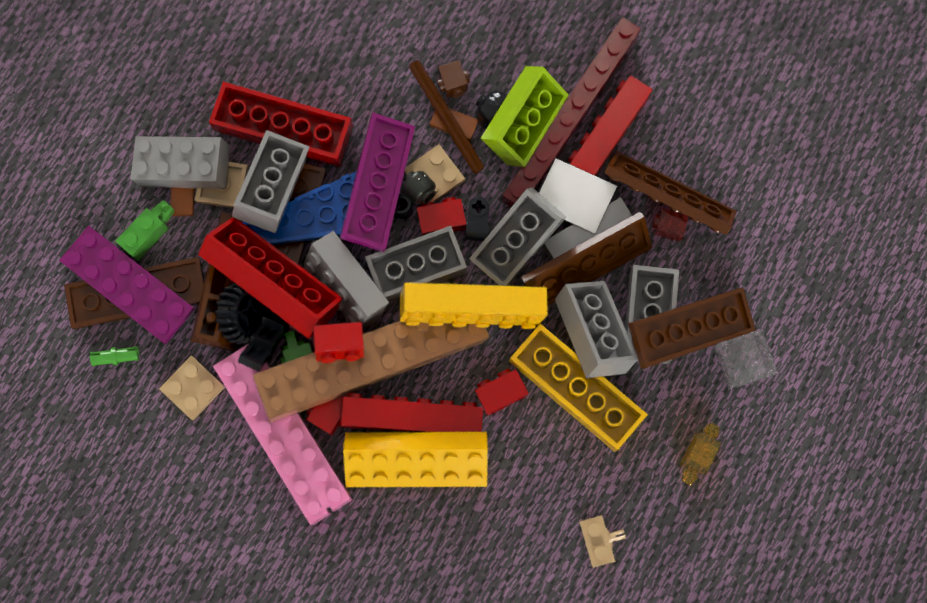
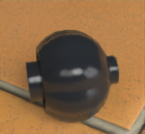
(488, 107)

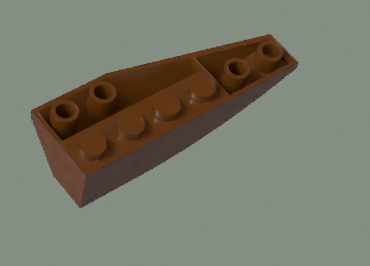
(205, 326)

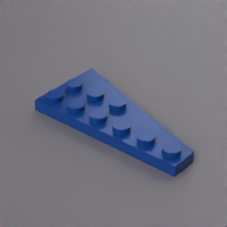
(312, 214)

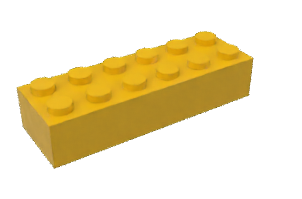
(472, 305)
(589, 400)
(415, 459)

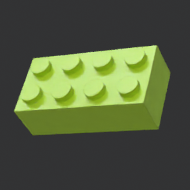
(525, 116)

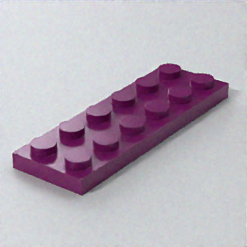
(377, 182)
(127, 285)

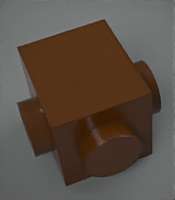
(453, 79)

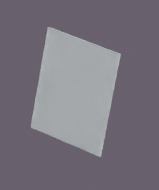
(577, 194)

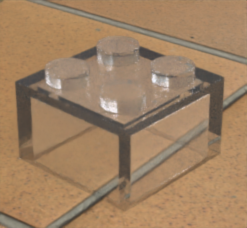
(745, 360)

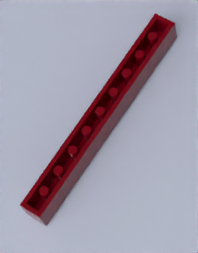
(574, 110)

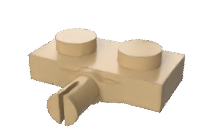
(599, 540)

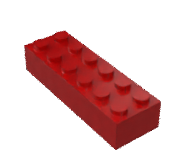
(250, 113)
(270, 276)

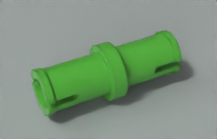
(114, 356)

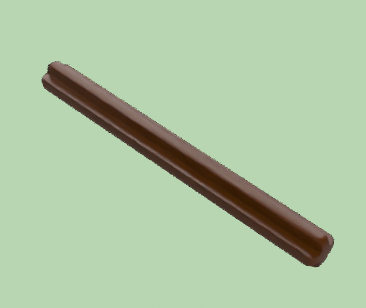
(446, 117)

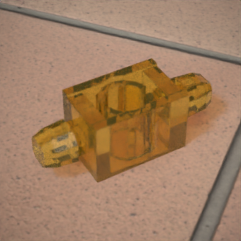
(700, 453)

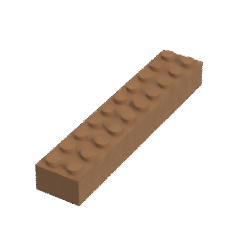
(387, 353)

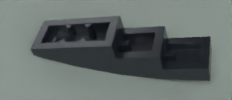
(264, 341)

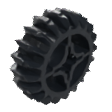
(238, 314)

